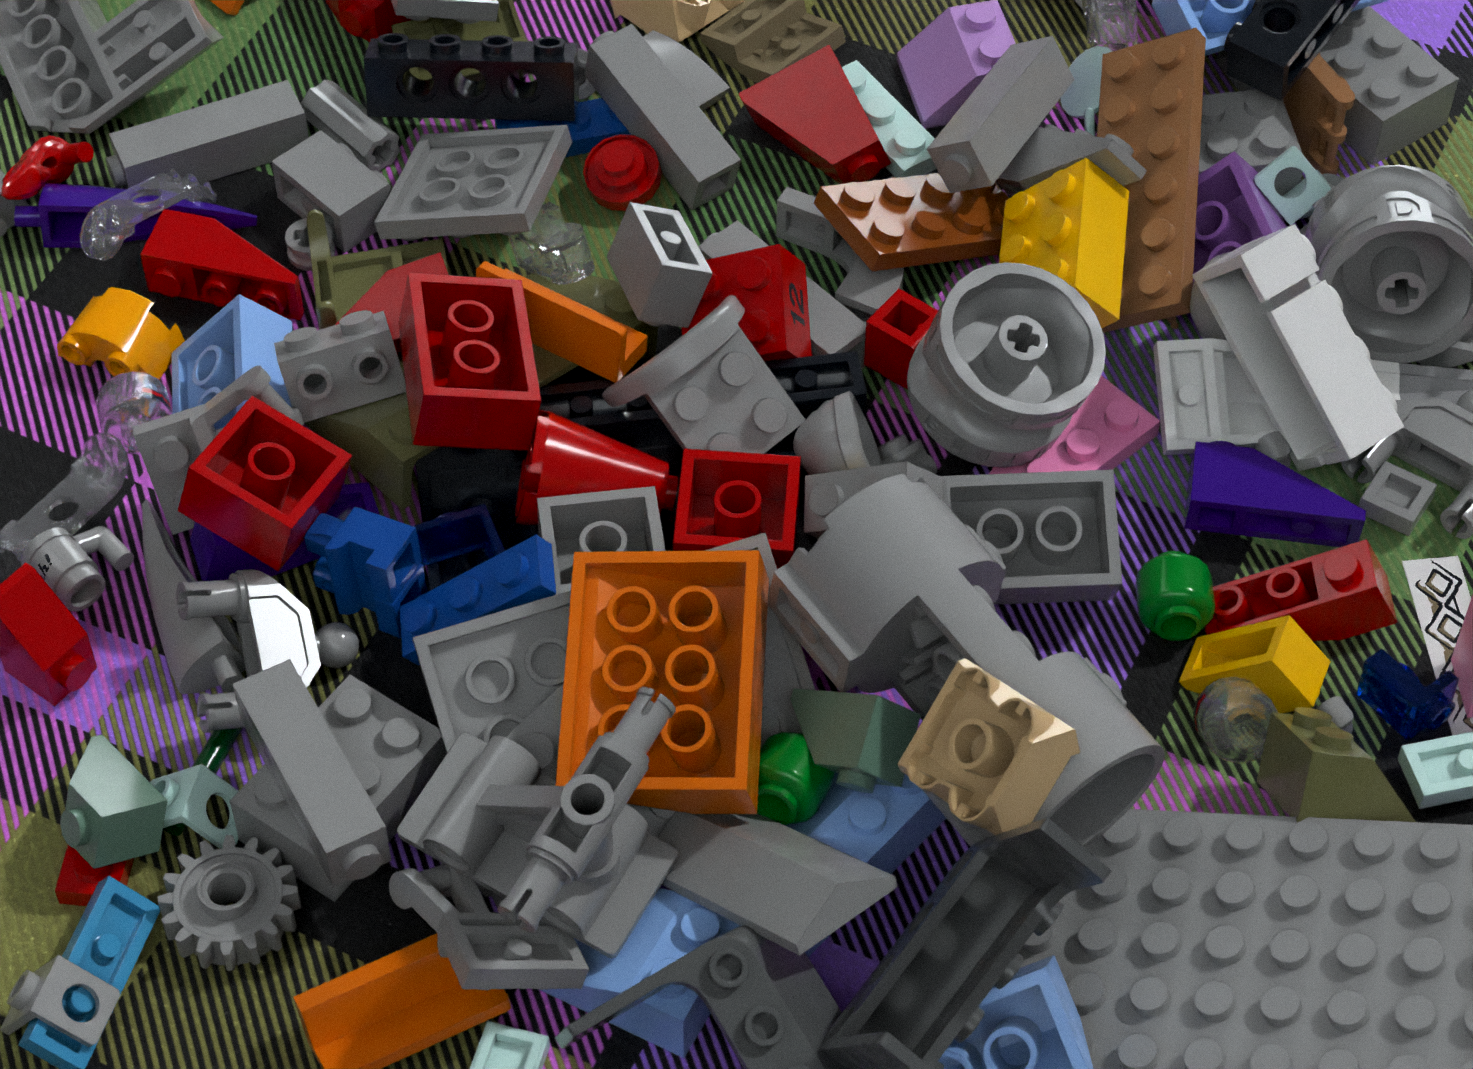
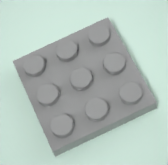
(474, 183)

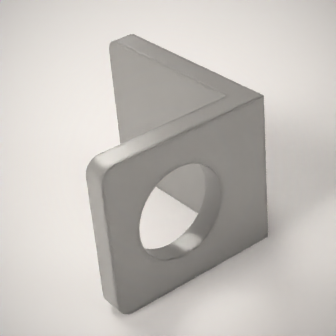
(41, 996)

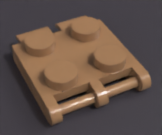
(1318, 113)

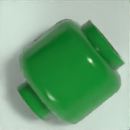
(1175, 595)
(789, 780)

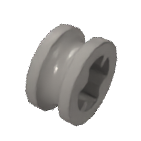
(297, 242)

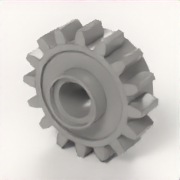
(237, 932)

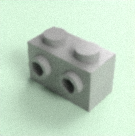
(340, 365)

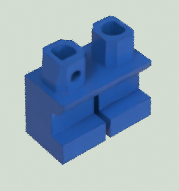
(368, 564)

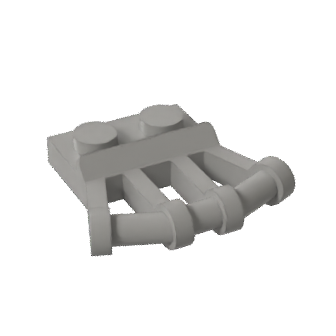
(176, 440)
(484, 945)

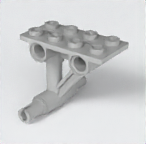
(547, 848)

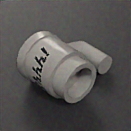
(67, 567)

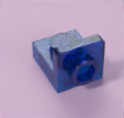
(1400, 697)

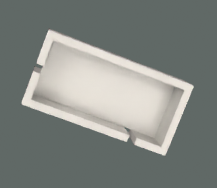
(1299, 349)

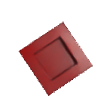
(79, 879)

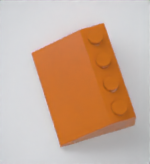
(687, 631)

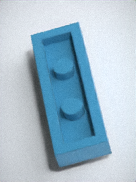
(105, 946)

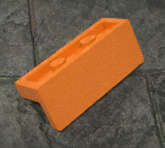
(575, 329)
(392, 1009)

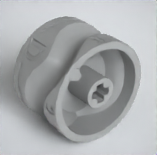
(1398, 258)
(1005, 364)

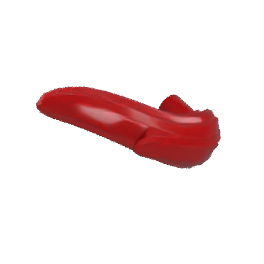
(45, 162)

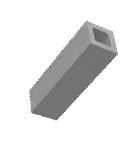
(662, 113)
(1000, 115)
(211, 138)
(831, 323)
(312, 773)

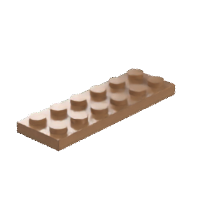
(1155, 105)

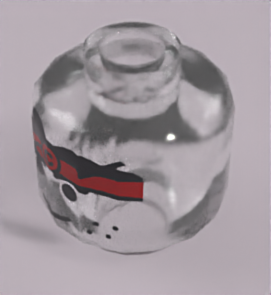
(130, 401)
(1233, 719)

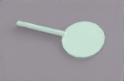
(1083, 95)

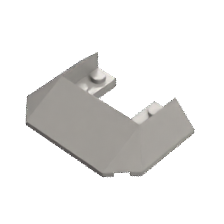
(82, 71)

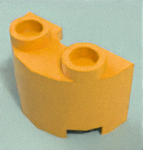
(120, 334)

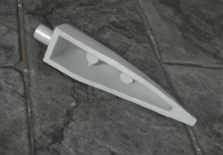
(197, 650)

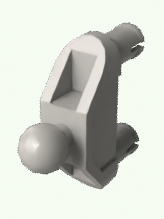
(1436, 441)
(270, 630)

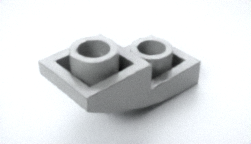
(692, 72)

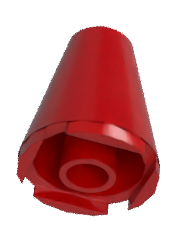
(580, 460)

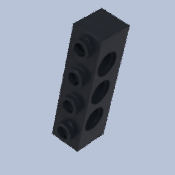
(1281, 41)
(500, 95)

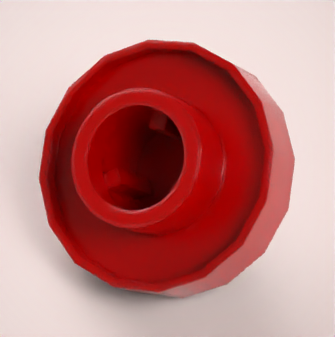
(622, 172)

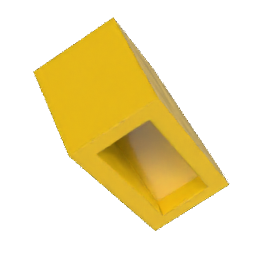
(1269, 654)

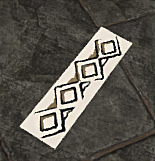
(1441, 607)

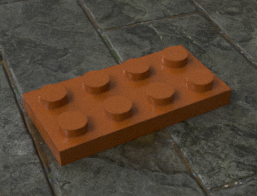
(914, 220)

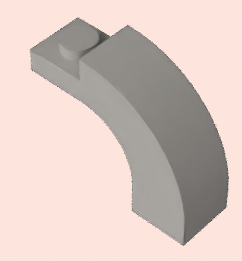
(806, 226)

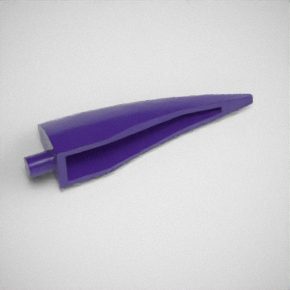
(65, 207)

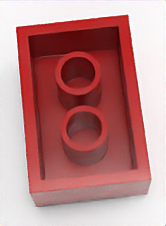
(468, 362)

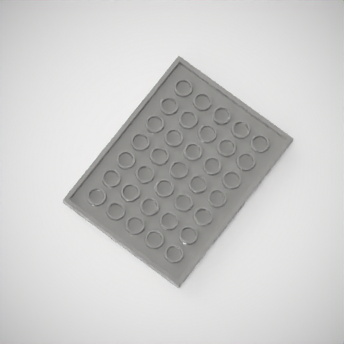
(1271, 944)

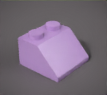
(953, 58)

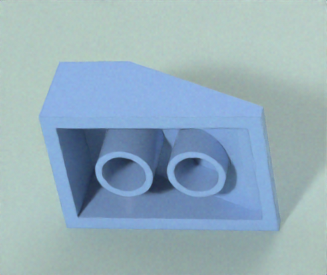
(663, 935)

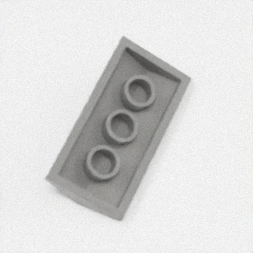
(769, 876)

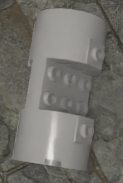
(911, 591)

